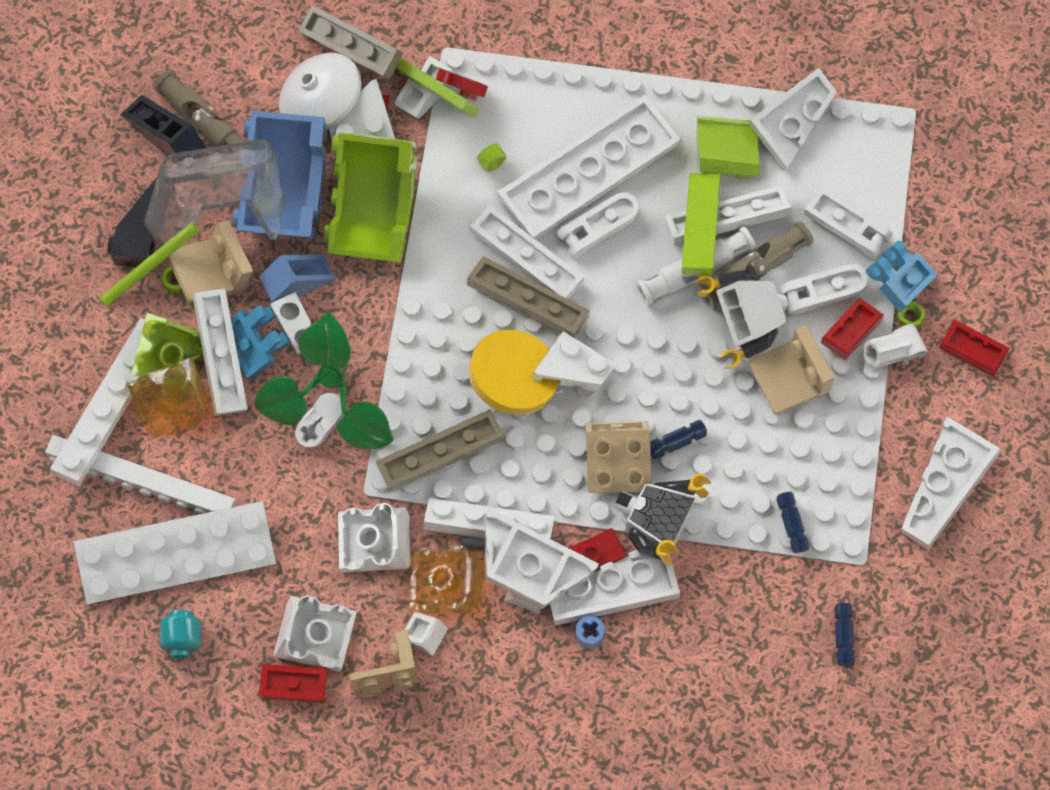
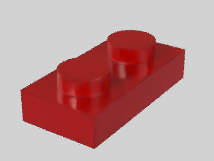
(293, 683)

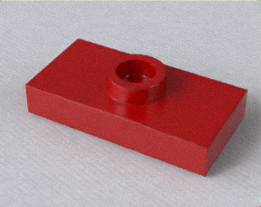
(852, 328)
(974, 348)
(601, 548)

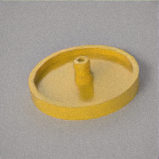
(504, 370)

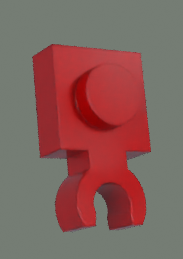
(469, 87)

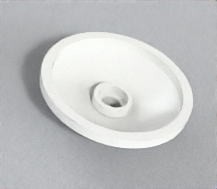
(322, 88)

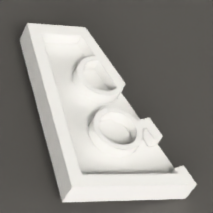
(792, 116)

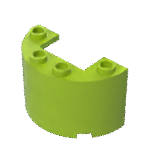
(371, 196)

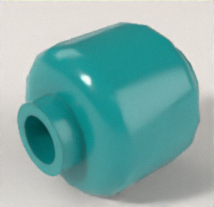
(180, 633)

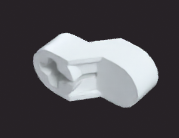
(311, 431)

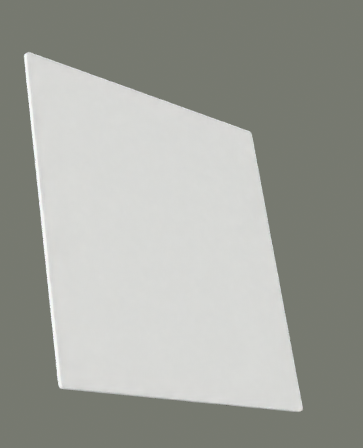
(662, 351)

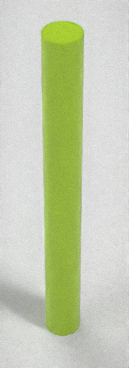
(149, 264)

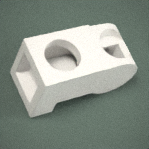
(291, 318)

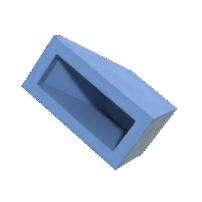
(296, 274)

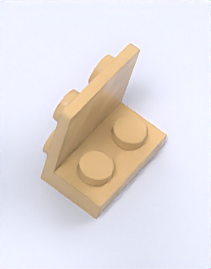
(212, 264)
(792, 372)
(618, 456)
(398, 676)

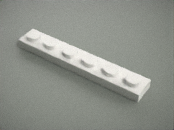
(100, 416)

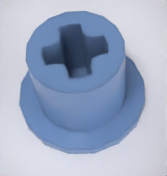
(591, 642)

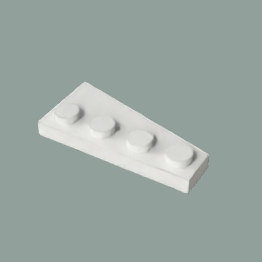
(951, 475)
(616, 588)

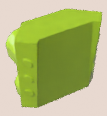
(727, 147)
(164, 344)

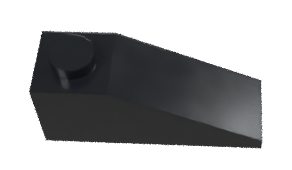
(162, 127)
(132, 238)

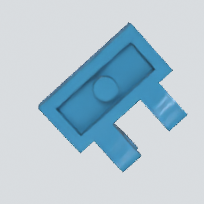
(907, 281)
(252, 350)

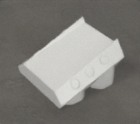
(374, 539)
(315, 633)

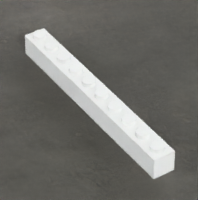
(150, 481)

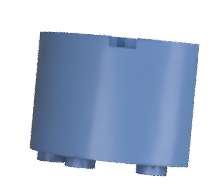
(301, 170)

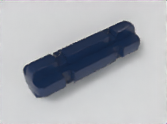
(677, 439)
(792, 522)
(844, 634)

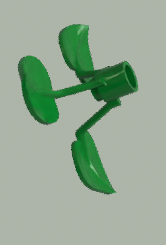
(325, 344)

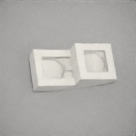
(415, 97)

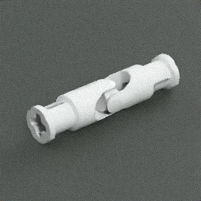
(670, 277)

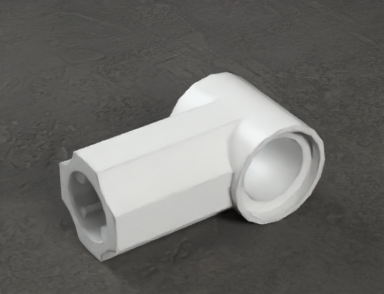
(898, 346)

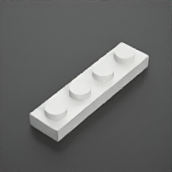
(738, 212)
(526, 253)
(219, 352)
(470, 518)

